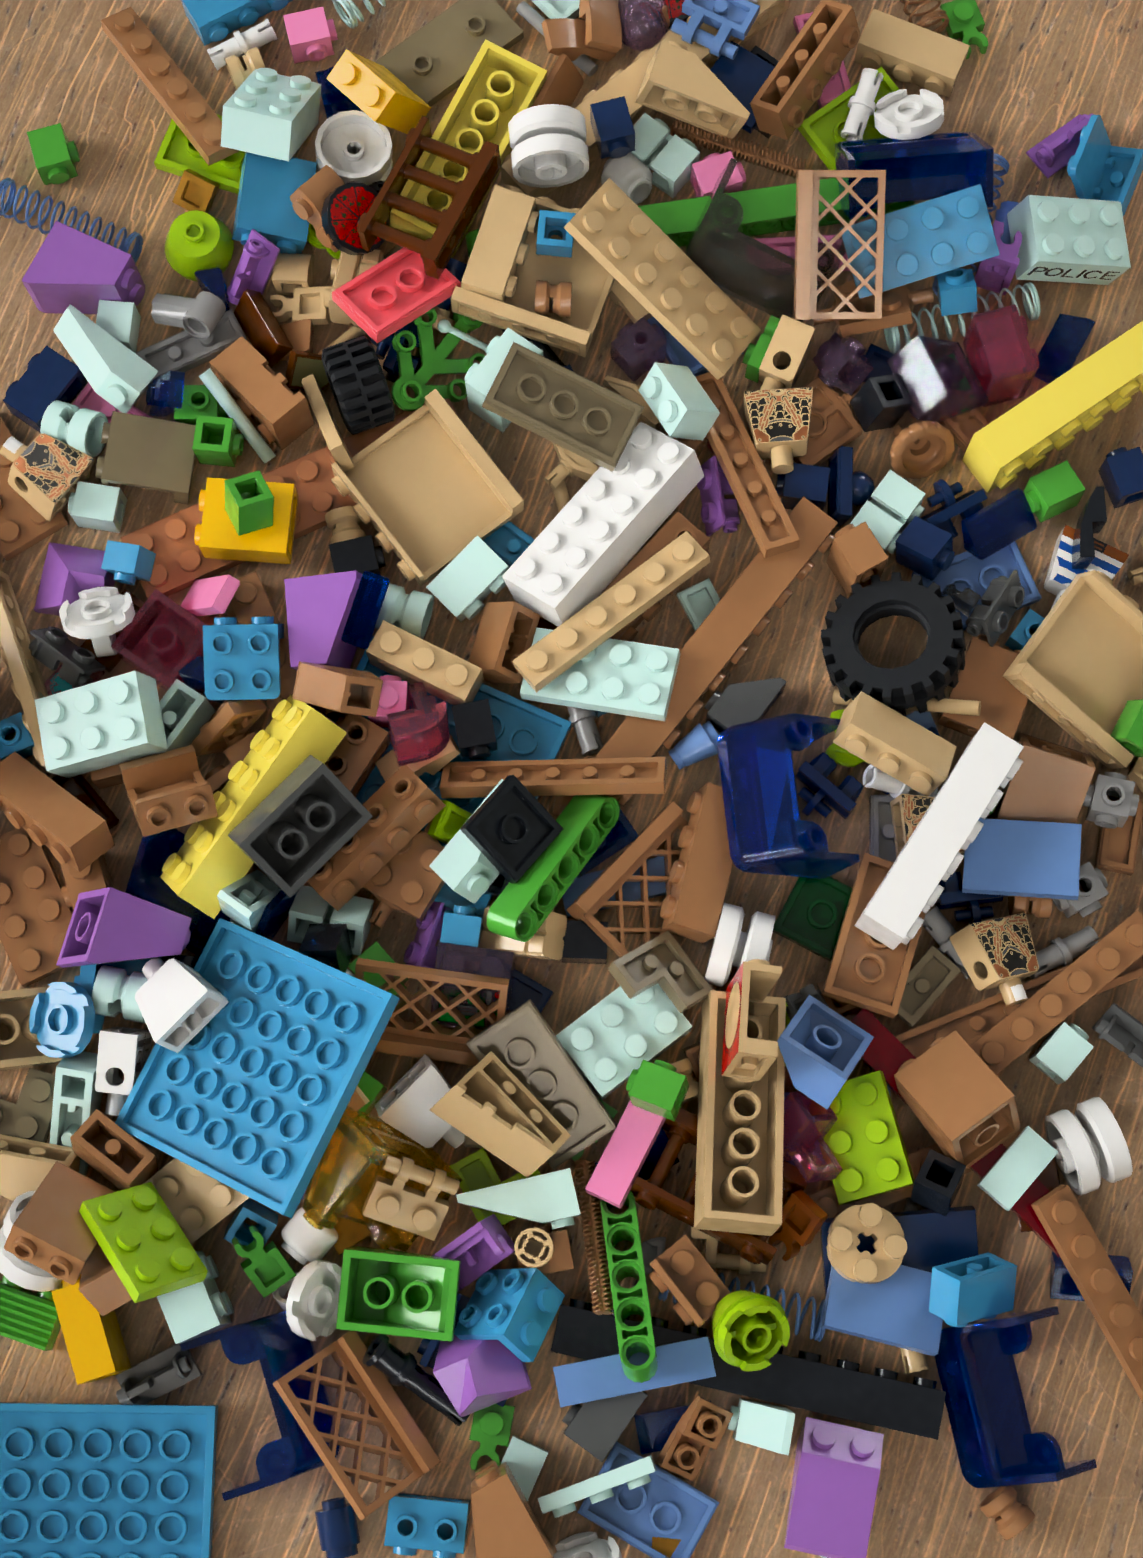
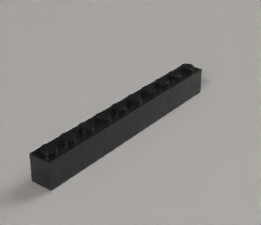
(787, 1381)

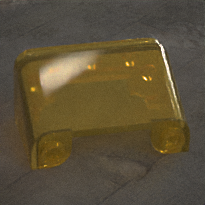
(350, 1168)

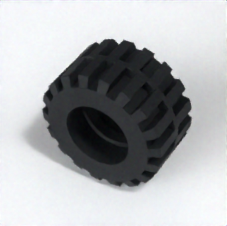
(358, 384)

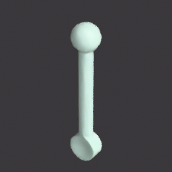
(444, 326)

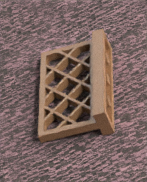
(807, 244)
(622, 871)
(427, 1035)
(386, 1413)

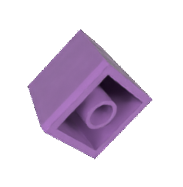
(80, 273)
(317, 617)
(121, 928)

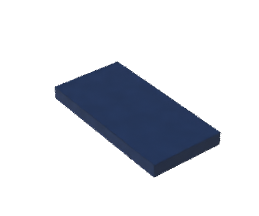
(929, 1238)

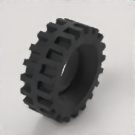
(904, 685)

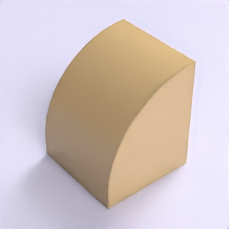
(292, 272)

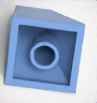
(821, 1050)

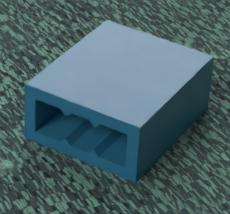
(266, 201)

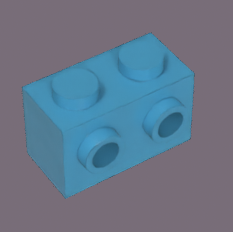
(972, 1289)
(427, 1524)

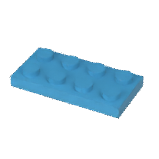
(926, 239)

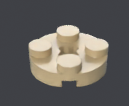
(888, 1245)

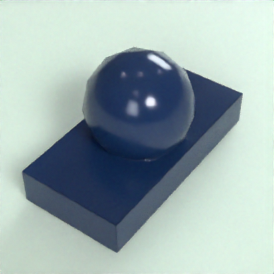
(845, 486)

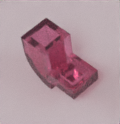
(421, 730)
(803, 1140)

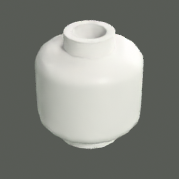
(630, 176)
(305, 1241)

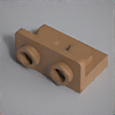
(226, 723)
(689, 1280)

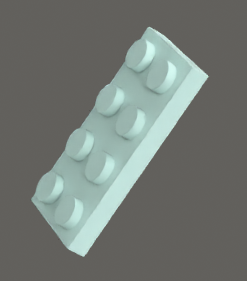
(614, 679)

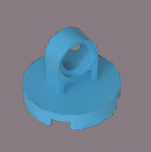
(64, 1020)

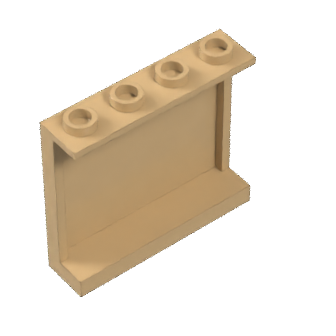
(589, 294)
(428, 489)
(1085, 664)

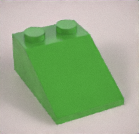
(398, 1293)

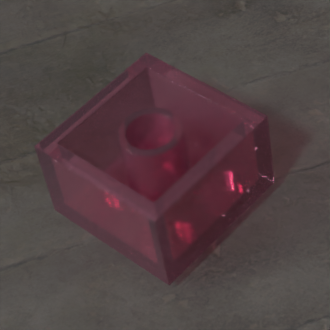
(1001, 354)
(161, 640)

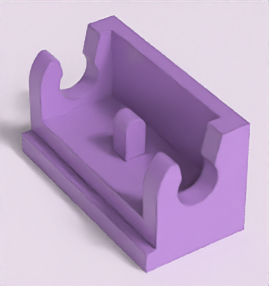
(998, 271)
(478, 1249)

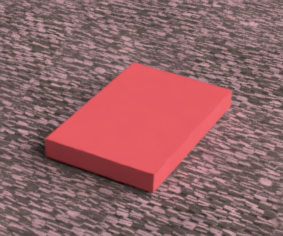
(393, 294)

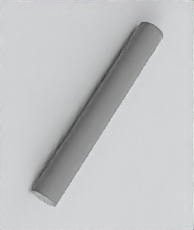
(536, 19)

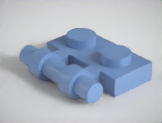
(728, 16)

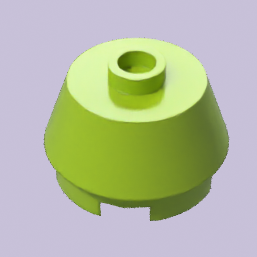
(198, 243)
(749, 1329)

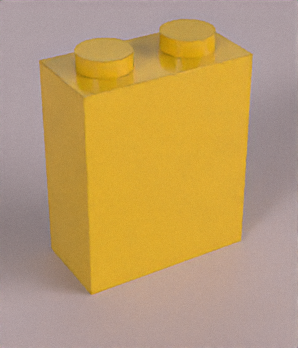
(378, 92)
(268, 545)
(90, 1338)

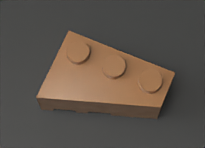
(262, 393)

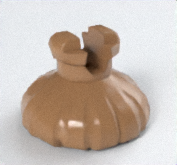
(921, 449)

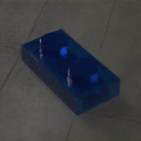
(166, 393)

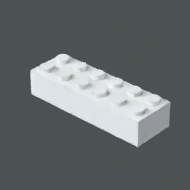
(604, 526)
(936, 841)

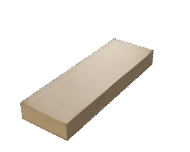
(327, 423)

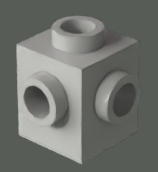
(1107, 812)
(1095, 887)

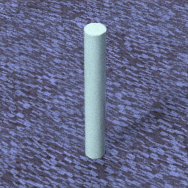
(235, 412)

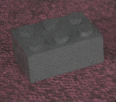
(300, 825)

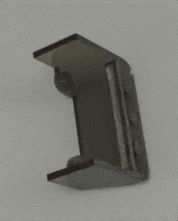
(744, 264)

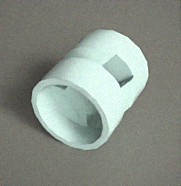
(74, 426)
(407, 611)
(116, 992)

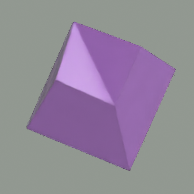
(67, 573)
(479, 1373)

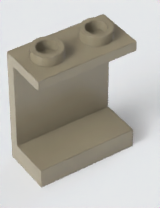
(148, 454)

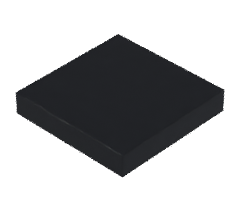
(511, 829)

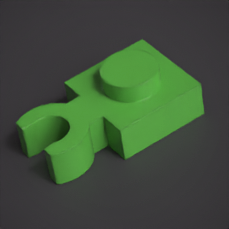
(966, 23)
(756, 353)
(265, 1264)
(491, 1428)

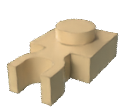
(305, 304)

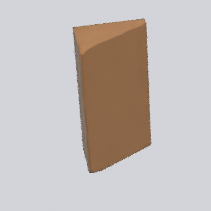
(561, 84)

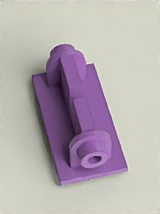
(1056, 149)
(253, 267)
(715, 509)
(422, 950)

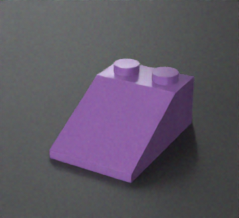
(833, 1489)

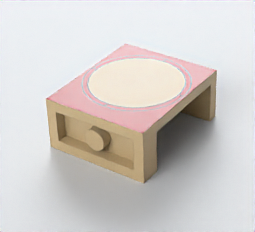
(743, 1055)

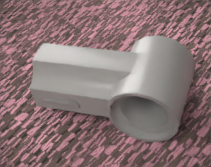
(195, 315)

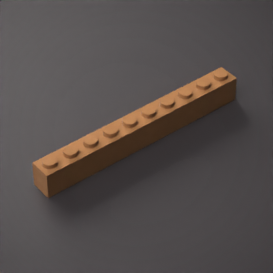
(724, 635)

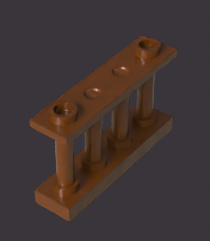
(451, 222)
(652, 1196)

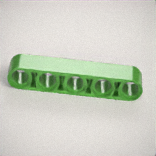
(526, 904)
(629, 1300)

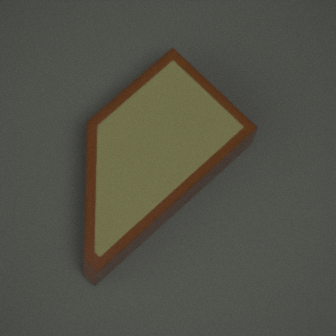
(302, 365)

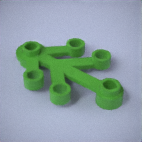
(432, 360)

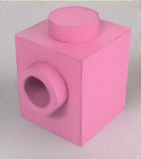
(310, 35)
(706, 172)
(393, 699)

